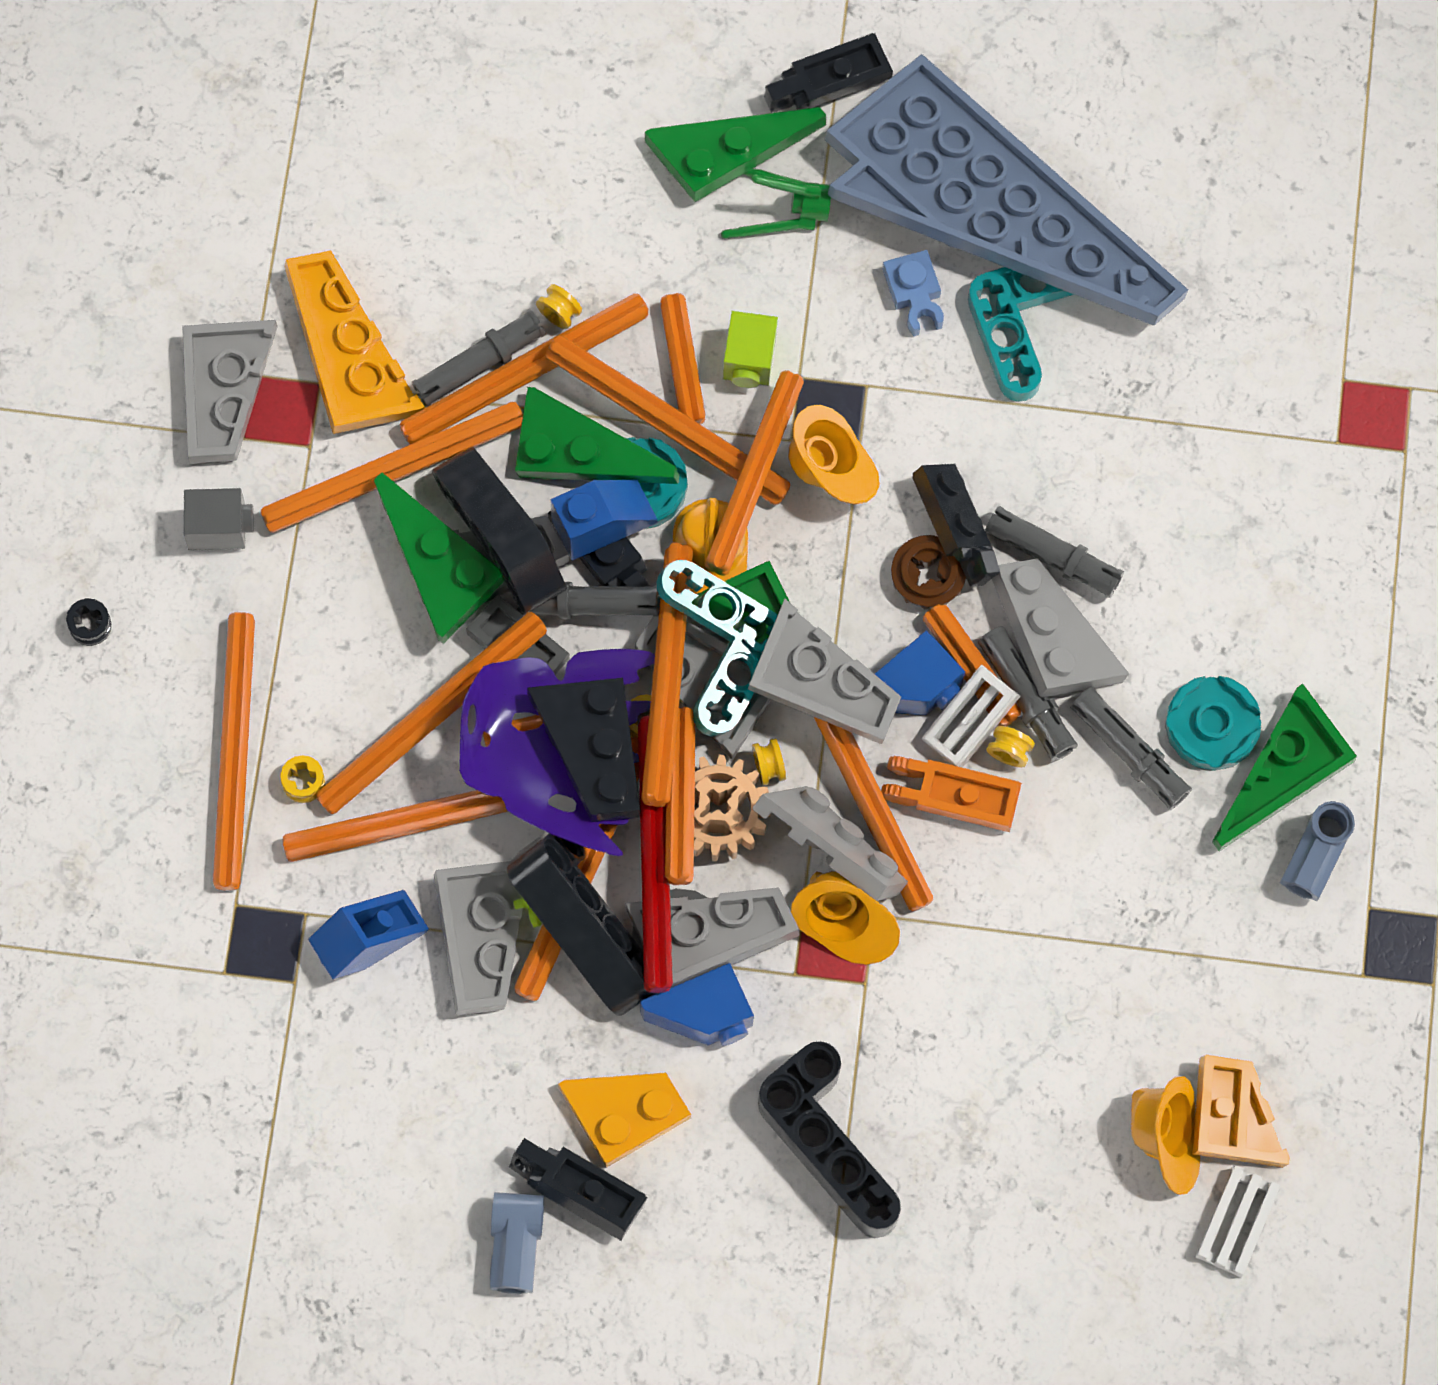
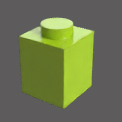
(750, 349)

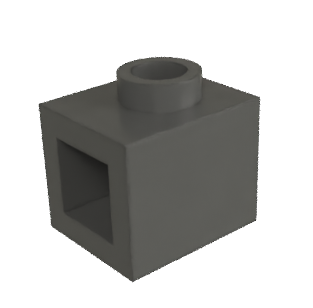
(216, 519)

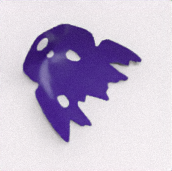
(525, 764)

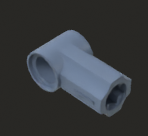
(1318, 853)
(515, 1229)

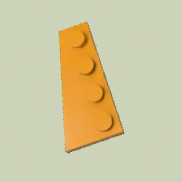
(346, 349)

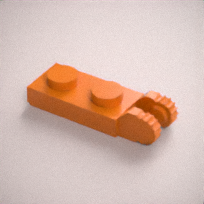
(955, 792)

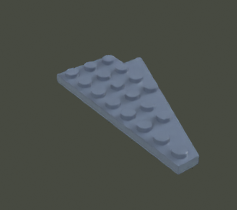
(960, 177)

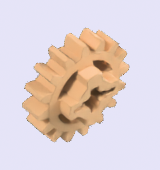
(733, 794)

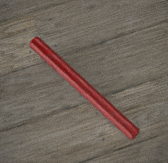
(655, 886)

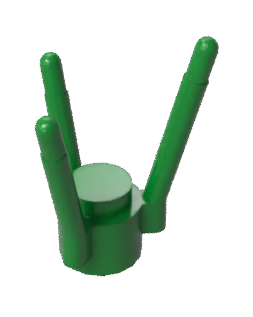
(808, 200)

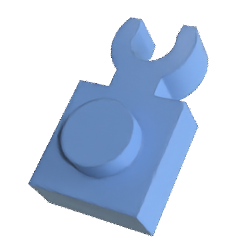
(914, 285)

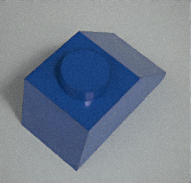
(600, 514)
(923, 676)
(367, 933)
(703, 1008)

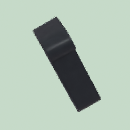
(501, 528)
(580, 920)
(836, 1149)

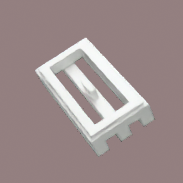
(985, 728)
(1254, 1182)

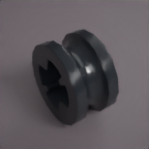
(82, 634)

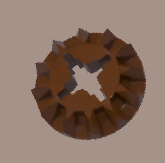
(905, 575)

